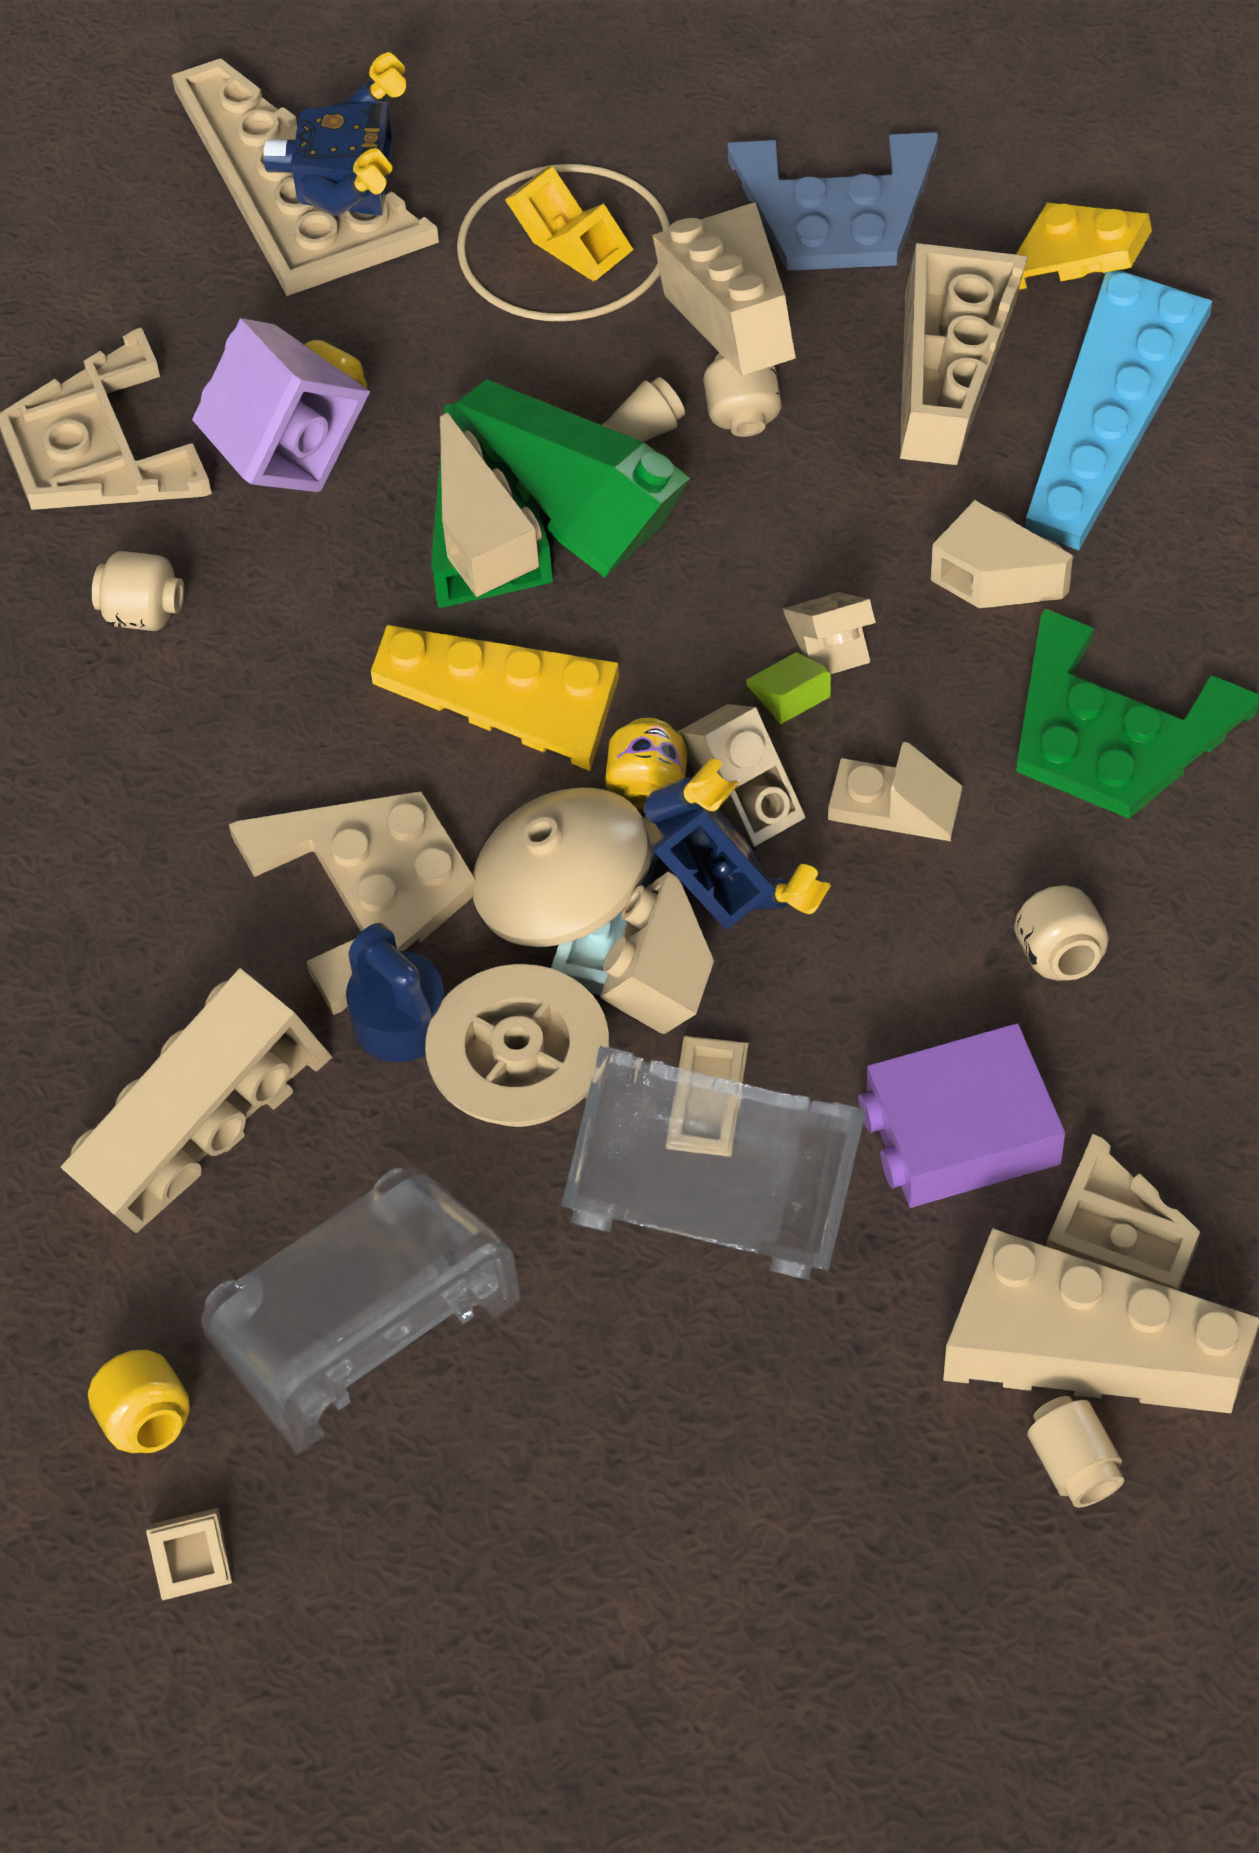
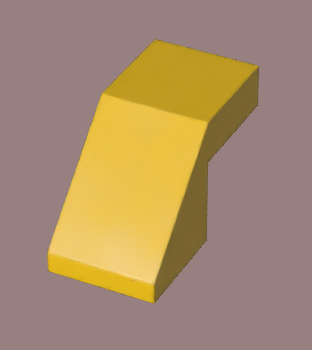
(554, 221)

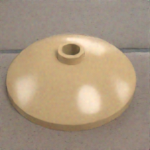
(561, 866)

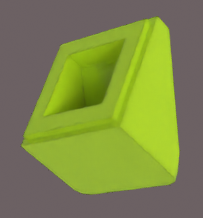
(791, 686)

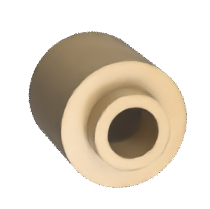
(1076, 1451)

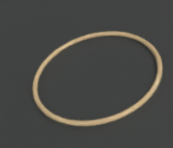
(556, 316)

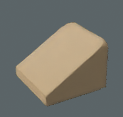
(189, 1553)

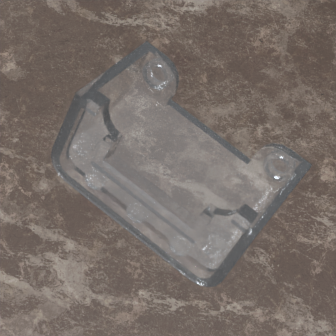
(712, 1161)
(355, 1297)

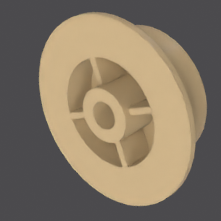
(515, 1044)

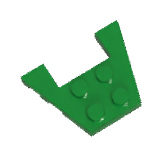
(1105, 742)

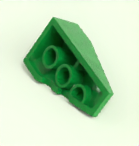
(591, 481)

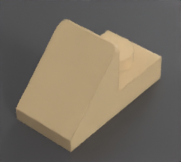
(832, 630)
(903, 799)

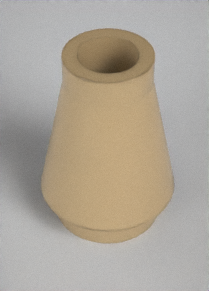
(648, 411)

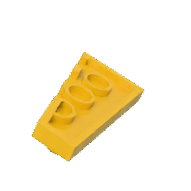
(527, 692)

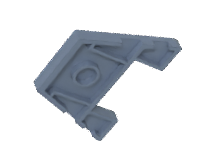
(837, 218)

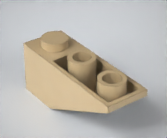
(482, 524)

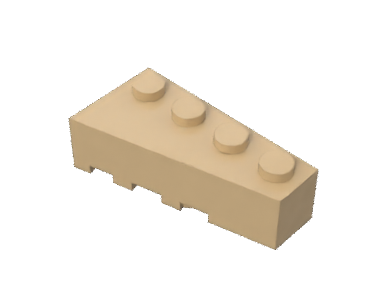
(952, 333)
(194, 1100)
(1094, 1331)

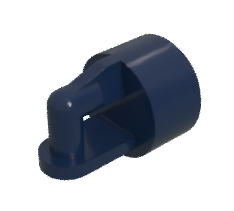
(390, 996)

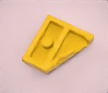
(1083, 241)

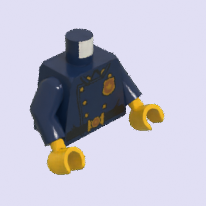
(344, 148)
(714, 856)

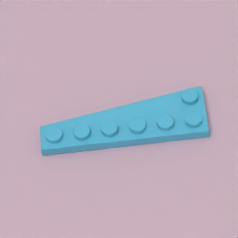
(1120, 379)

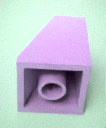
(278, 408)

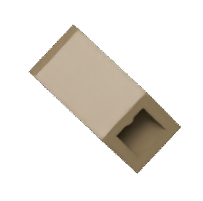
(998, 561)
(764, 798)
(660, 959)

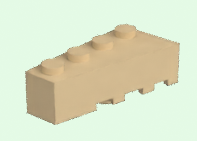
(728, 286)

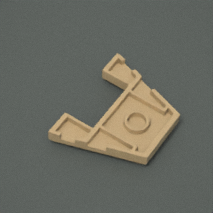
(74, 448)
(383, 859)

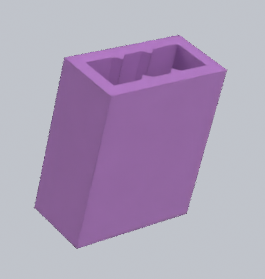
(962, 1116)

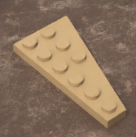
(297, 239)

